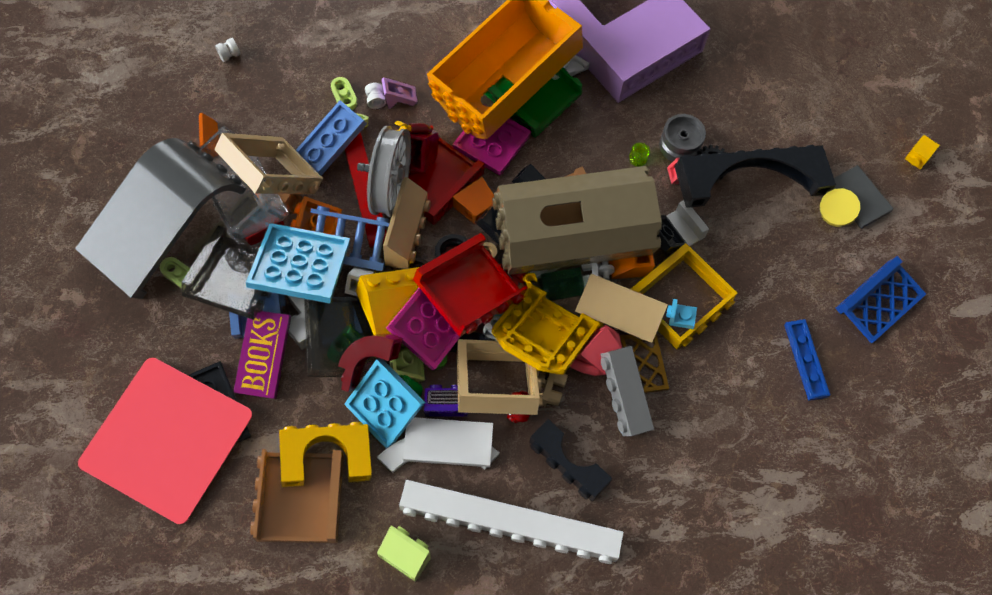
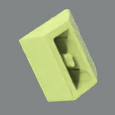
(404, 553)

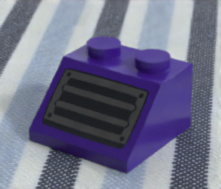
(442, 402)

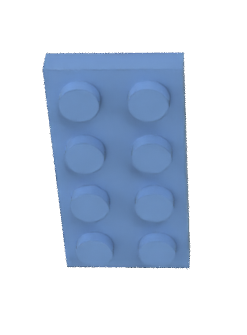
(331, 137)

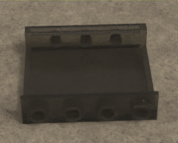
(221, 276)
(324, 324)

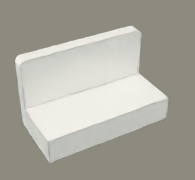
(688, 224)

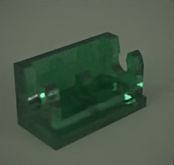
(562, 284)

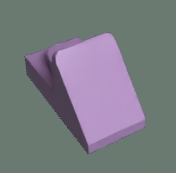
(398, 92)

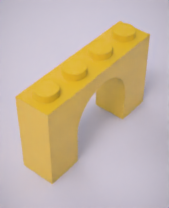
(351, 438)

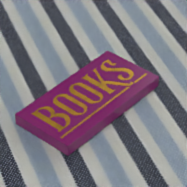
(262, 355)

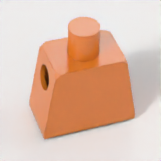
(474, 200)

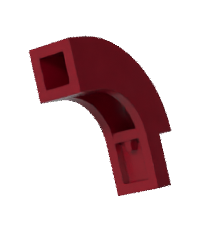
(355, 356)

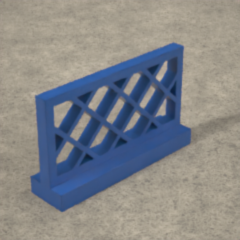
(874, 283)

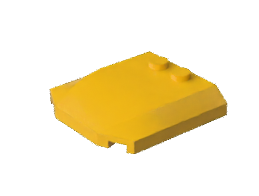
(543, 332)

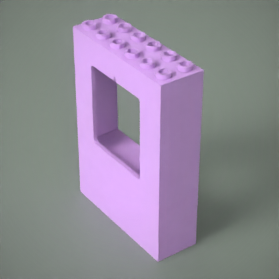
(637, 44)

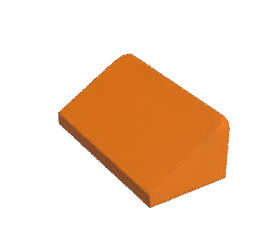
(207, 128)

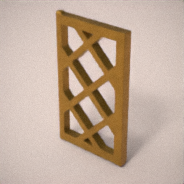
(660, 370)

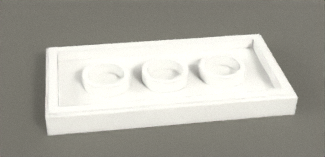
(448, 442)

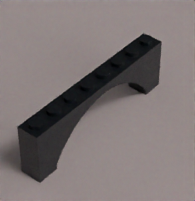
(802, 164)

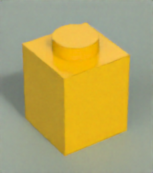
(922, 152)

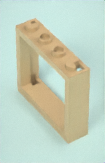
(237, 148)
(494, 403)

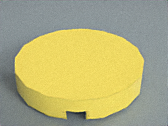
(839, 207)

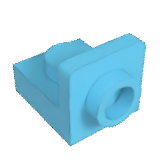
(681, 315)

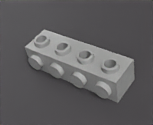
(626, 391)

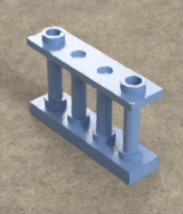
(355, 258)

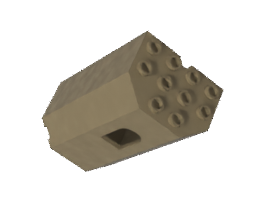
(617, 214)

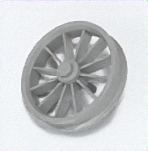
(387, 169)

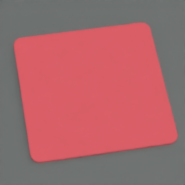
(165, 440)

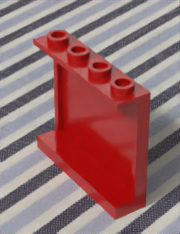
(445, 178)
(468, 286)

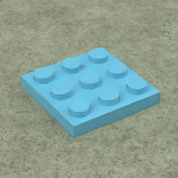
(384, 403)

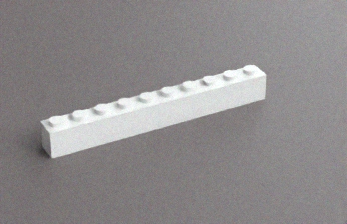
(511, 521)

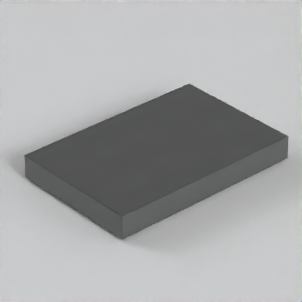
(872, 202)

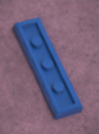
(807, 360)

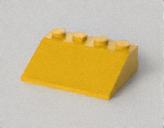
(384, 296)

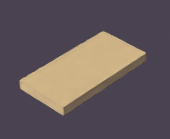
(621, 308)

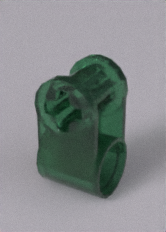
(343, 341)

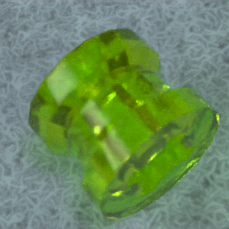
(635, 157)

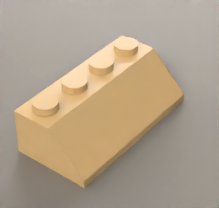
(405, 225)

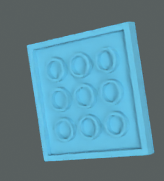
(298, 263)

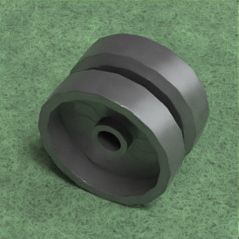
(682, 136)

